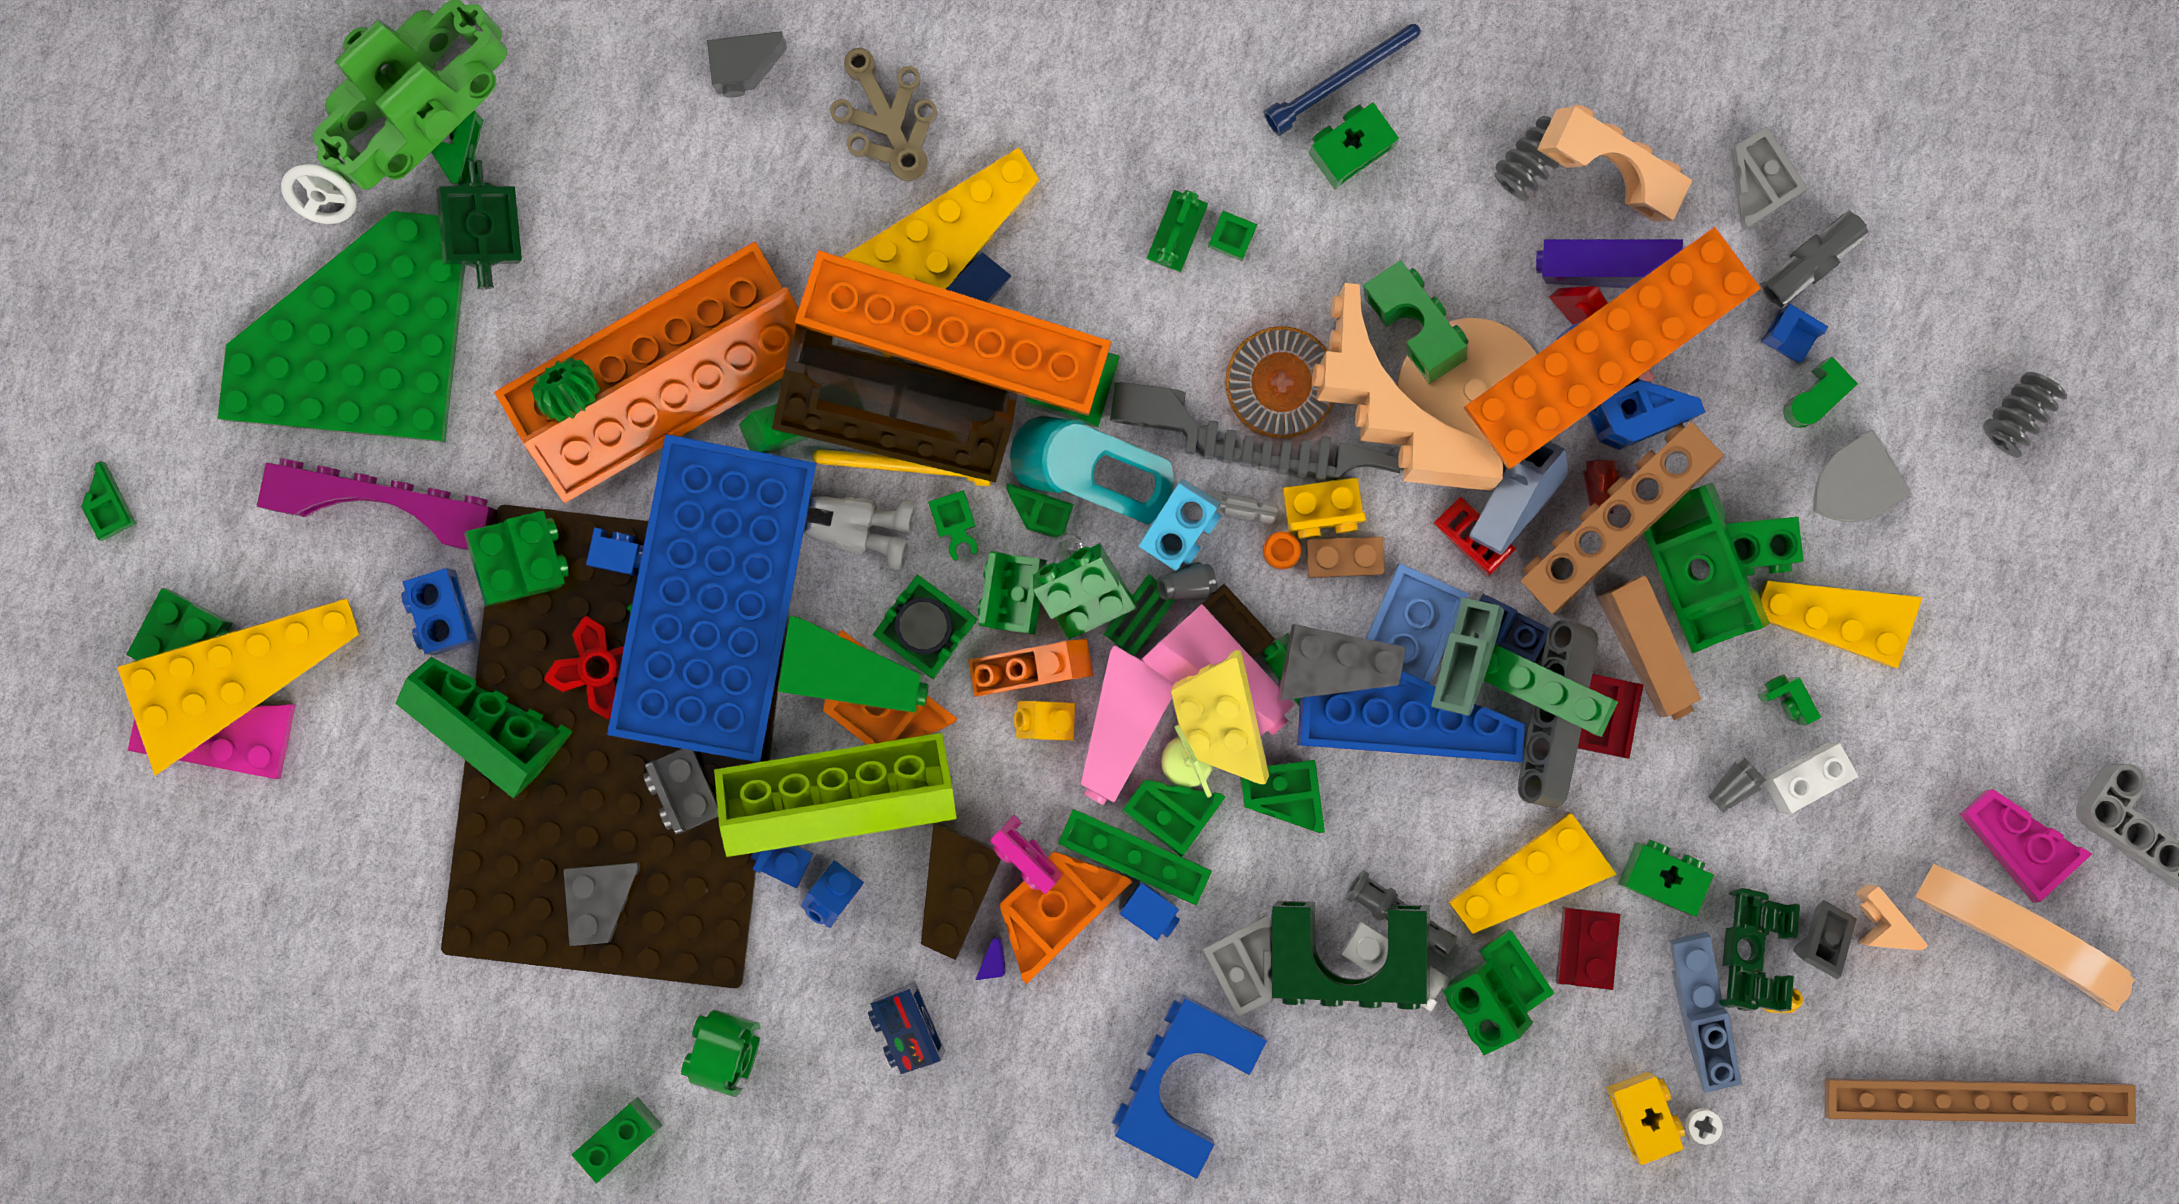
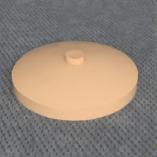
(1491, 356)

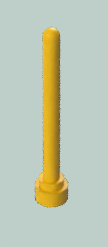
(880, 462)

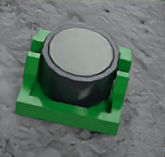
(925, 626)

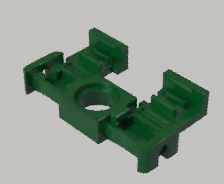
(1743, 982)

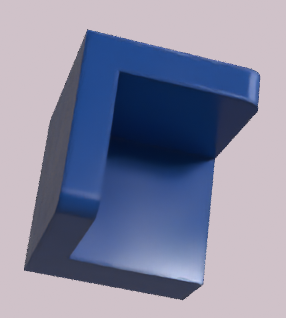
(1793, 333)

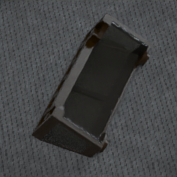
(893, 408)

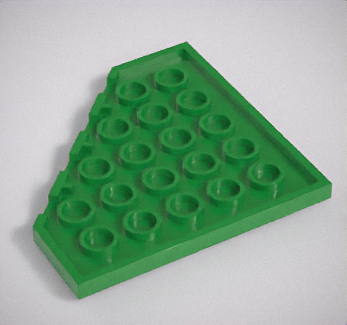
(357, 342)

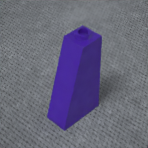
(1603, 261)

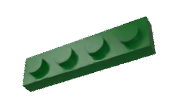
(1549, 690)
(1134, 857)

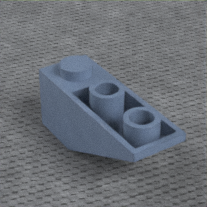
(1520, 497)

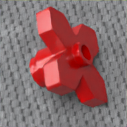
(575, 672)

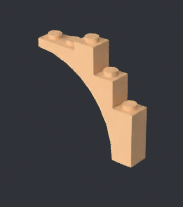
(1428, 447)

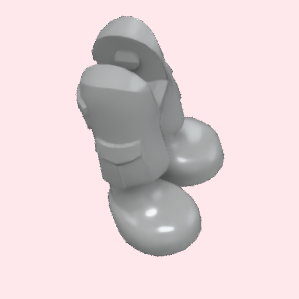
(851, 526)

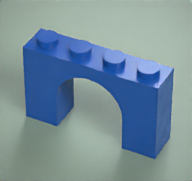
(1190, 1031)

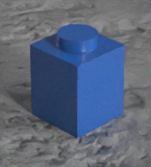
(1150, 912)

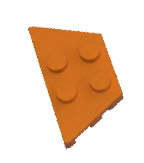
(884, 724)
(1046, 923)

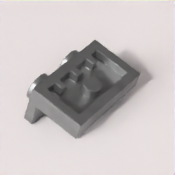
(682, 790)

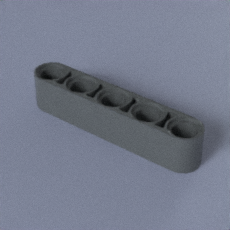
(1550, 739)

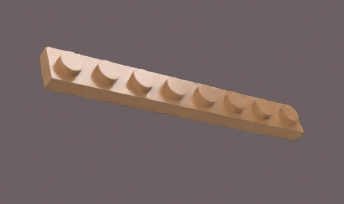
(1980, 1101)

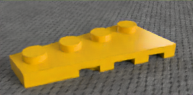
(1539, 872)

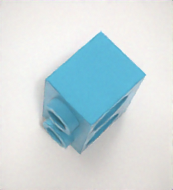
(1173, 520)

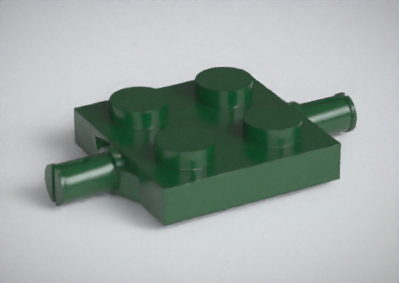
(479, 225)

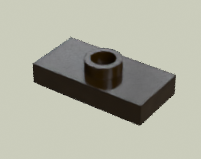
(1238, 621)

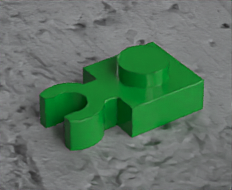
(952, 519)

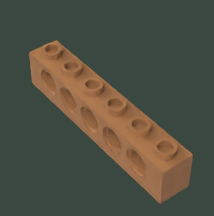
(1701, 457)

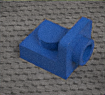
(784, 864)

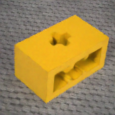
(1630, 1101)

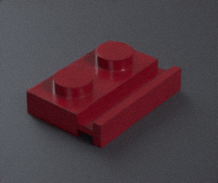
(1621, 727)
(1588, 948)

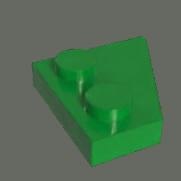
(1172, 812)

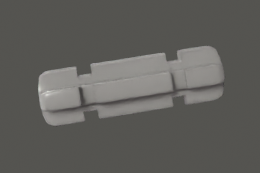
(1246, 508)

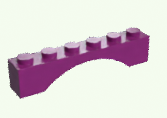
(303, 492)

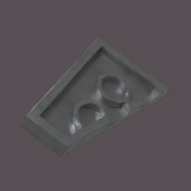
(1336, 663)

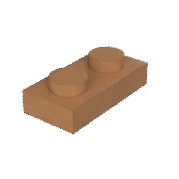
(1345, 557)

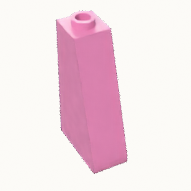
(1205, 641)
(1126, 717)

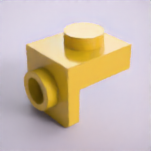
(1044, 720)

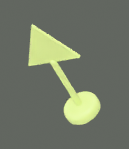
(1184, 769)

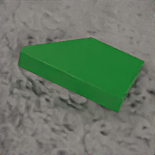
(105, 505)
(1040, 512)

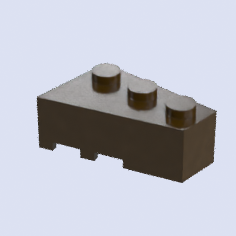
(955, 888)

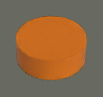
(1281, 550)

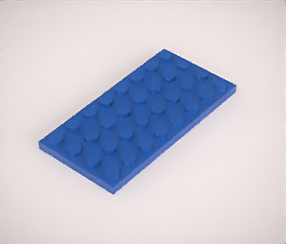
(712, 598)

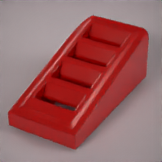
(1485, 567)

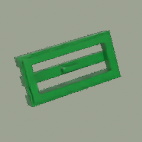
(1121, 641)

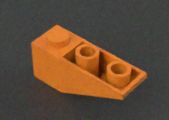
(1031, 667)

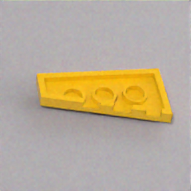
(1848, 619)

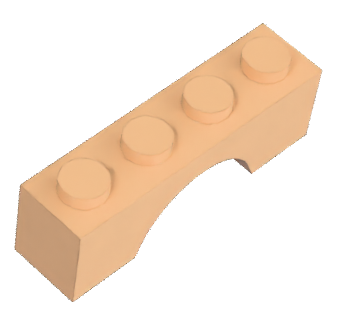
(1651, 184)

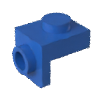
(831, 894)

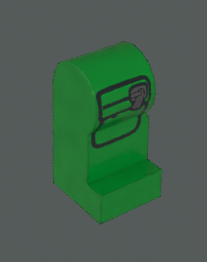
(1821, 397)

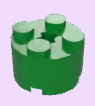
(721, 1052)

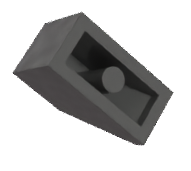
(743, 61)

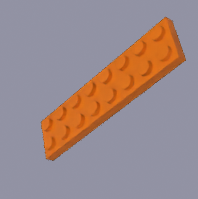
(653, 330)
(953, 332)
(1611, 348)
(667, 398)

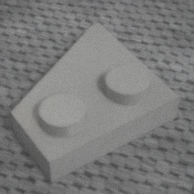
(1763, 177)
(1243, 965)

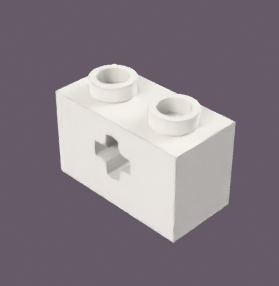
(1810, 777)

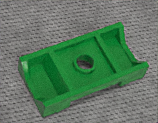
(1724, 601)

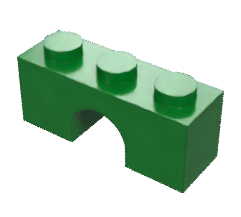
(1400, 295)

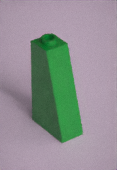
(838, 670)

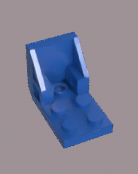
(1648, 412)

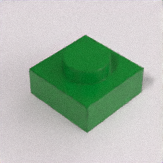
(1232, 235)

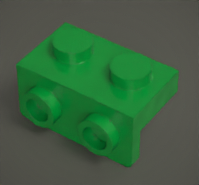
(1008, 593)

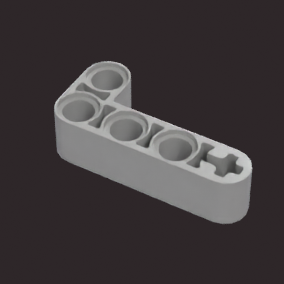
(2121, 816)

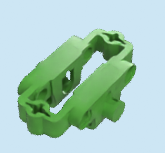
(413, 98)

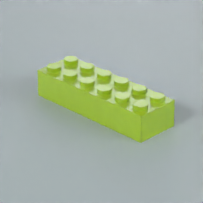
(834, 794)

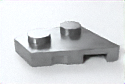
(596, 899)

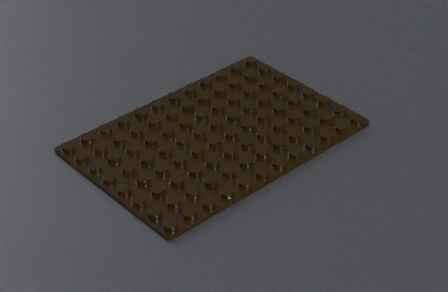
(588, 806)

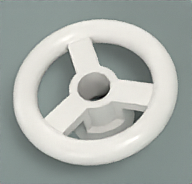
(321, 188)

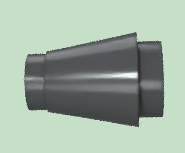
(1188, 583)
(1737, 785)

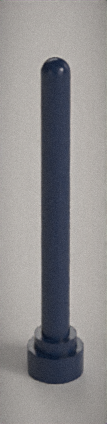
(1283, 115)

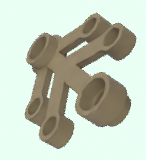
(887, 120)

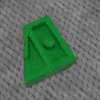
(1288, 795)

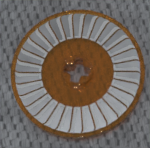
(1258, 401)

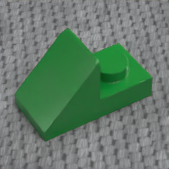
(453, 156)

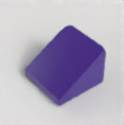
(994, 961)

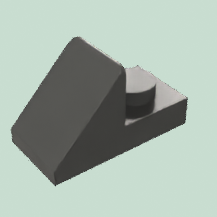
(1827, 939)

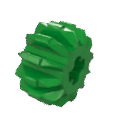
(565, 389)

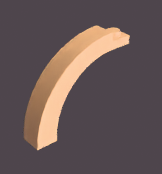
(2028, 935)

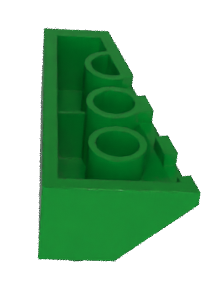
(481, 725)

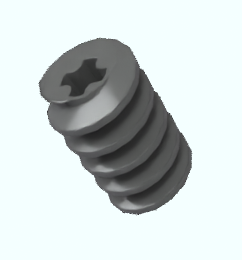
(1525, 162)
(2021, 411)

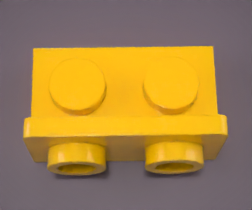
(1323, 506)

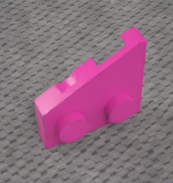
(1027, 856)

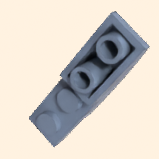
(1703, 1017)

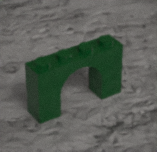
(1302, 975)

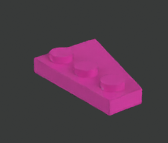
(2026, 849)

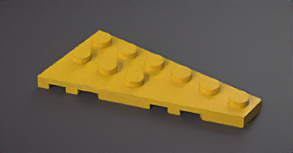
(952, 229)
(207, 685)

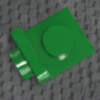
(1797, 700)

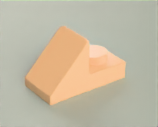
(1893, 929)

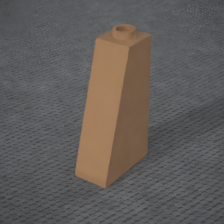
(1650, 646)

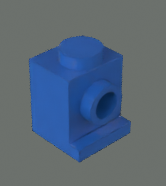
(614, 554)

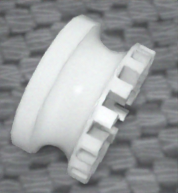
(1707, 1137)

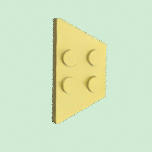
(1221, 719)

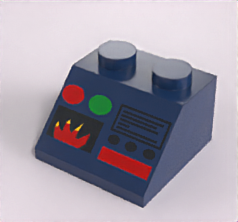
(906, 1028)

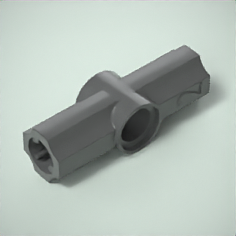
(1815, 259)

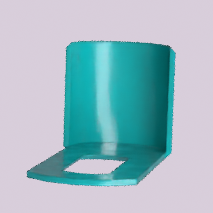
(1063, 455)

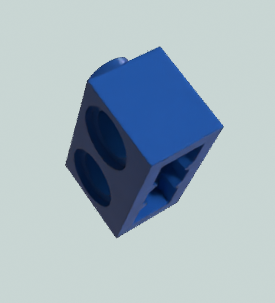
(448, 607)

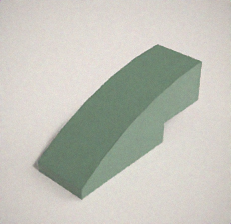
(1467, 656)

